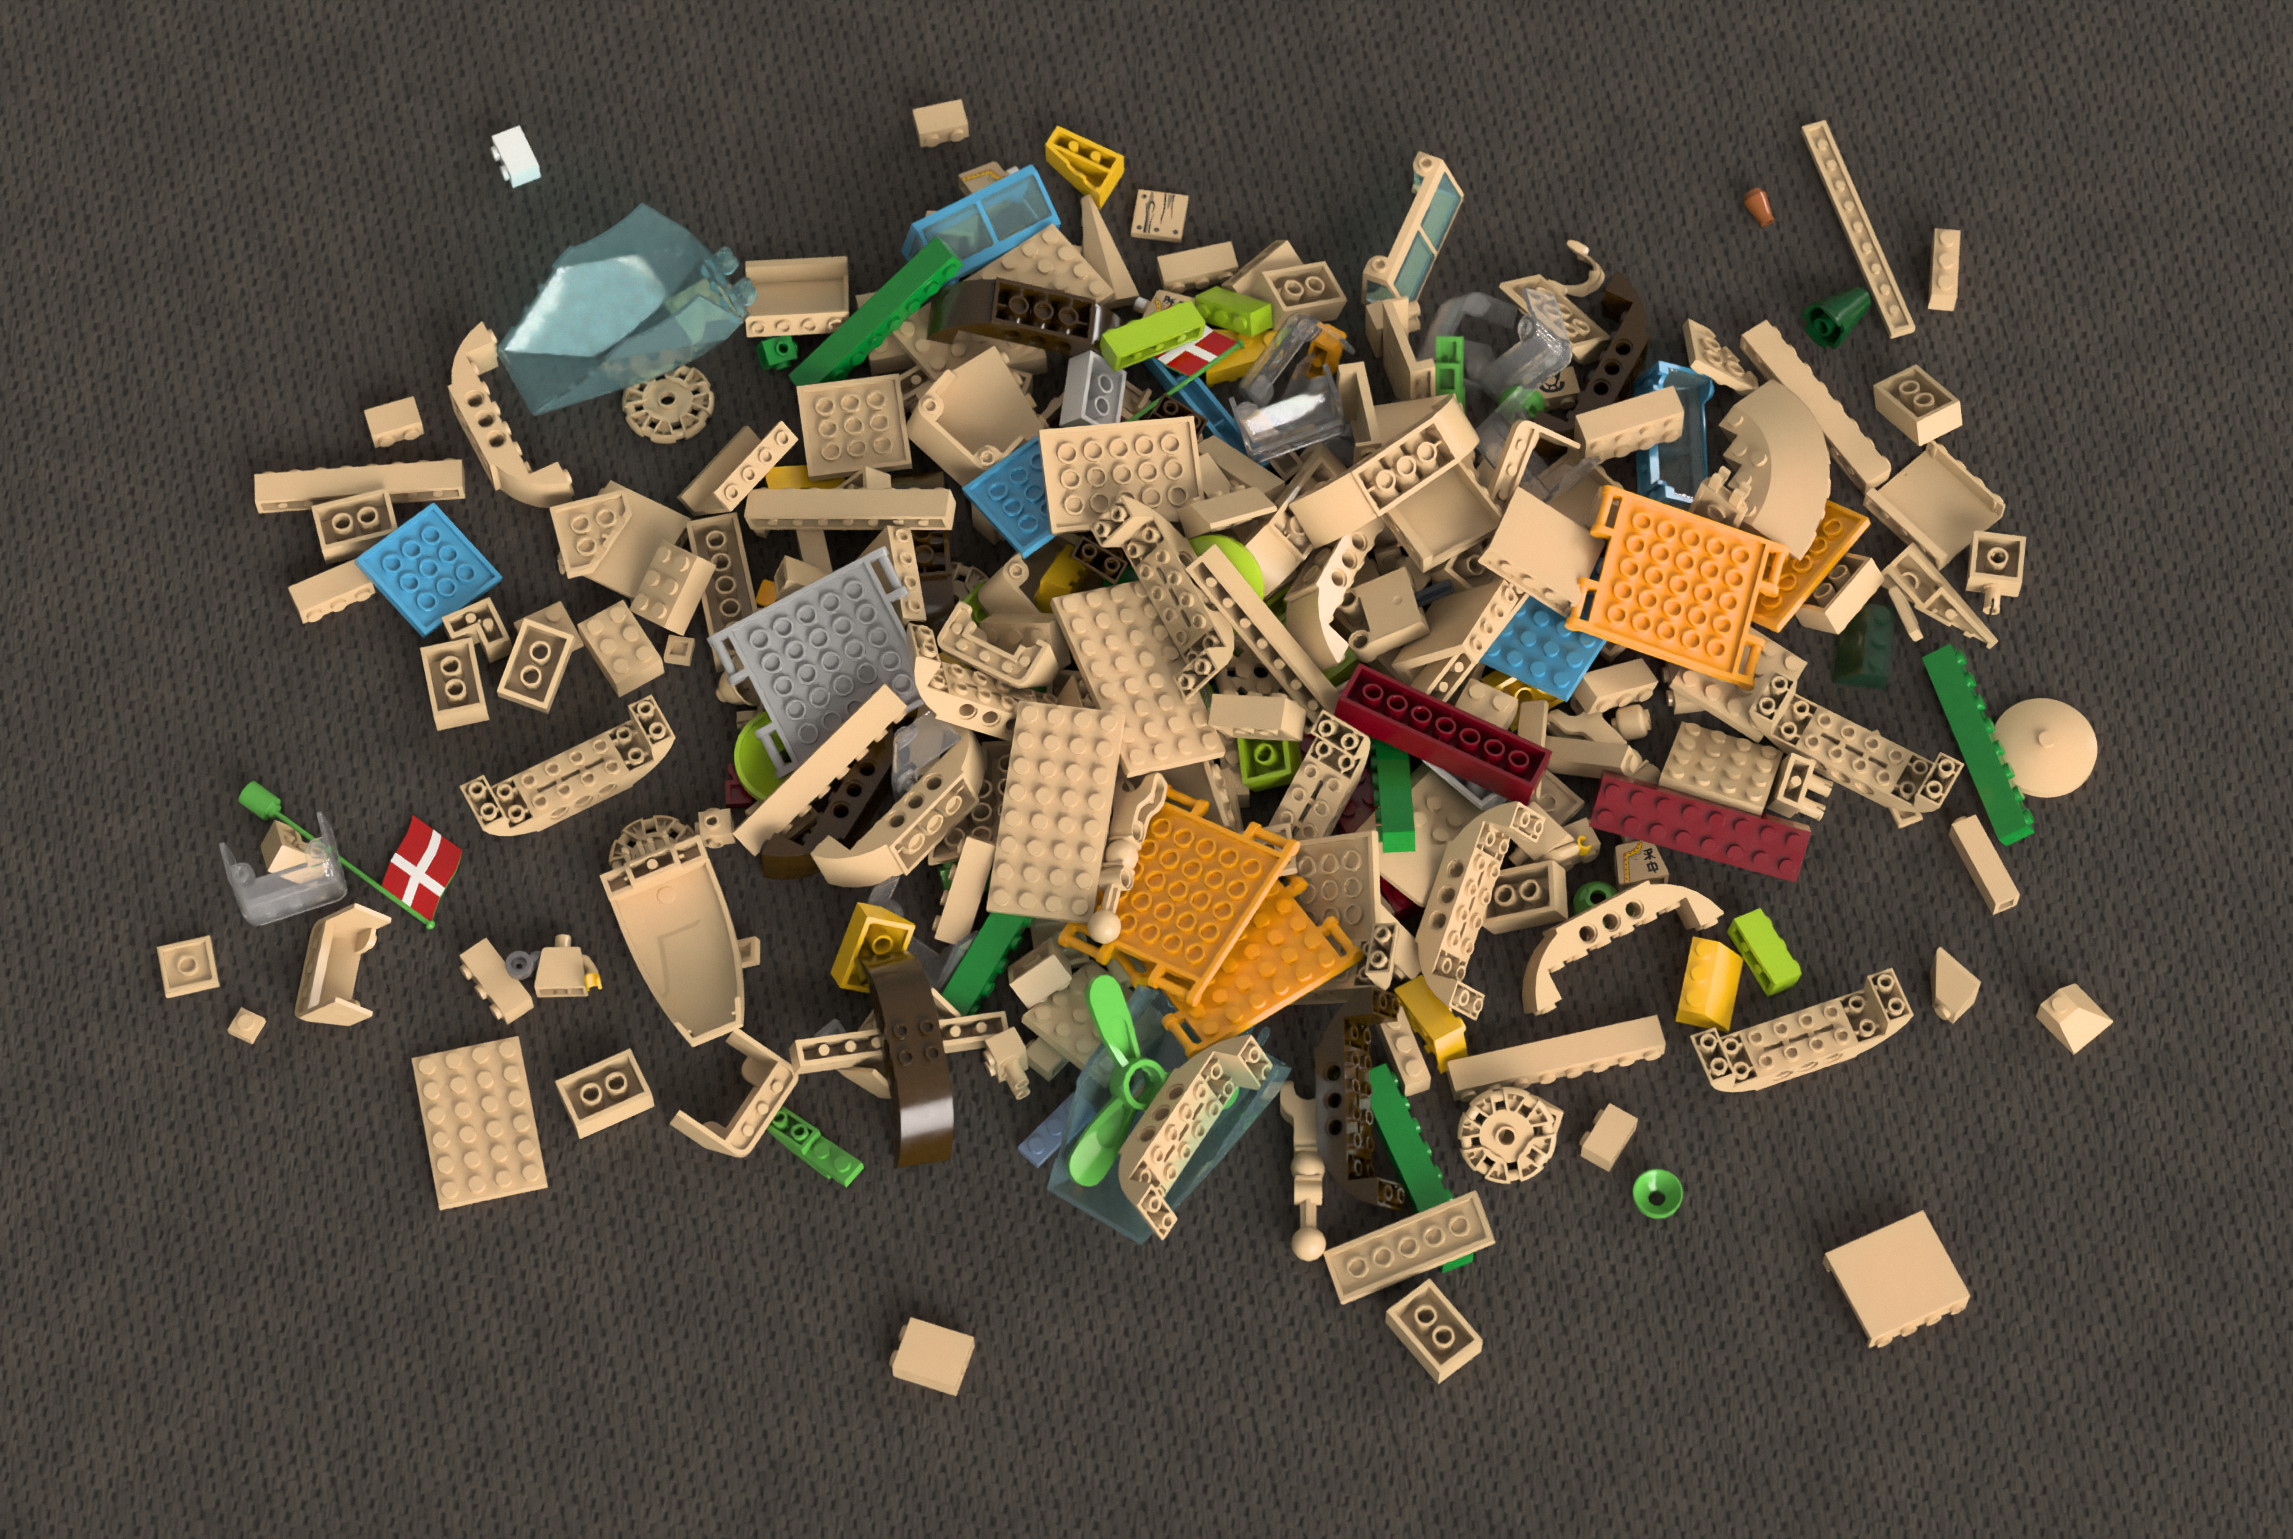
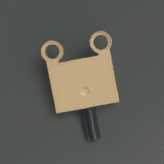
(1391, 610)

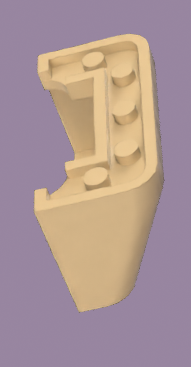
(969, 644)

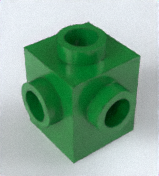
(777, 352)

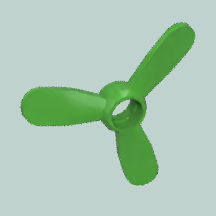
(1108, 1130)

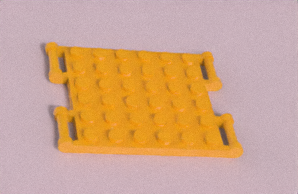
(1678, 586)
(1189, 895)
(1268, 968)

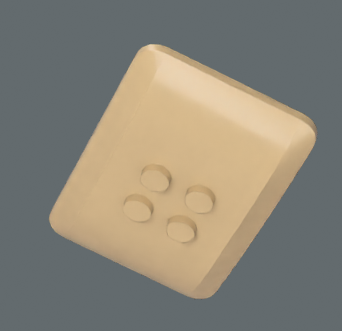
(1438, 817)

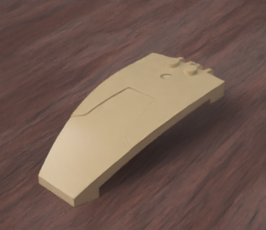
(681, 935)

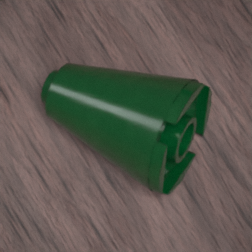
(1834, 317)

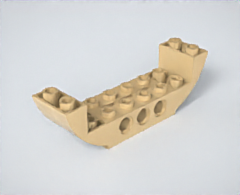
(491, 436)
(1387, 474)
(1278, 538)
(1160, 561)
(1321, 589)
(971, 696)
(1850, 752)
(574, 777)
(1324, 780)
(913, 823)
(1461, 899)
(1564, 942)
(1373, 969)
(1804, 1038)
(1180, 1121)

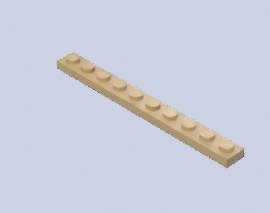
(1858, 229)

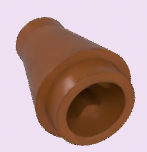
(1758, 205)

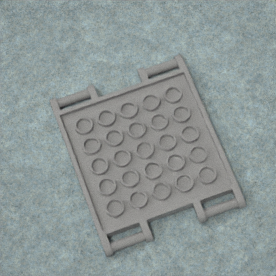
(822, 655)

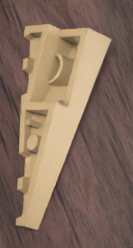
(1104, 257)
(1933, 594)

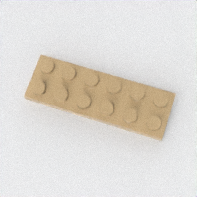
(1409, 1247)

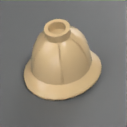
(740, 693)

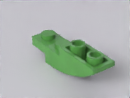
(1450, 367)
(813, 1148)

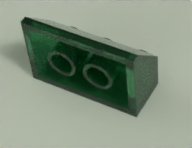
(1866, 648)

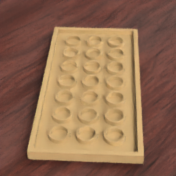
(1041, 261)
(1131, 670)
(1055, 812)

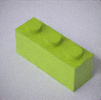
(1234, 311)
(1764, 952)

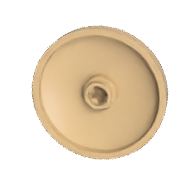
(2047, 746)

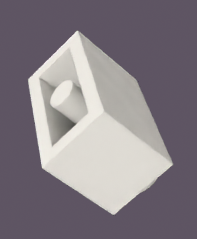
(515, 156)

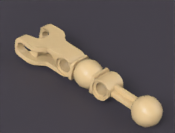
(1595, 728)
(1127, 832)
(1307, 1171)

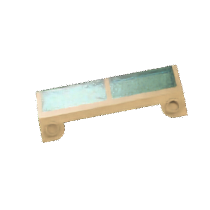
(1419, 237)

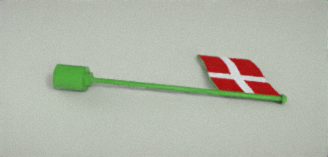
(1194, 359)
(415, 873)

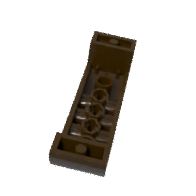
(911, 1056)

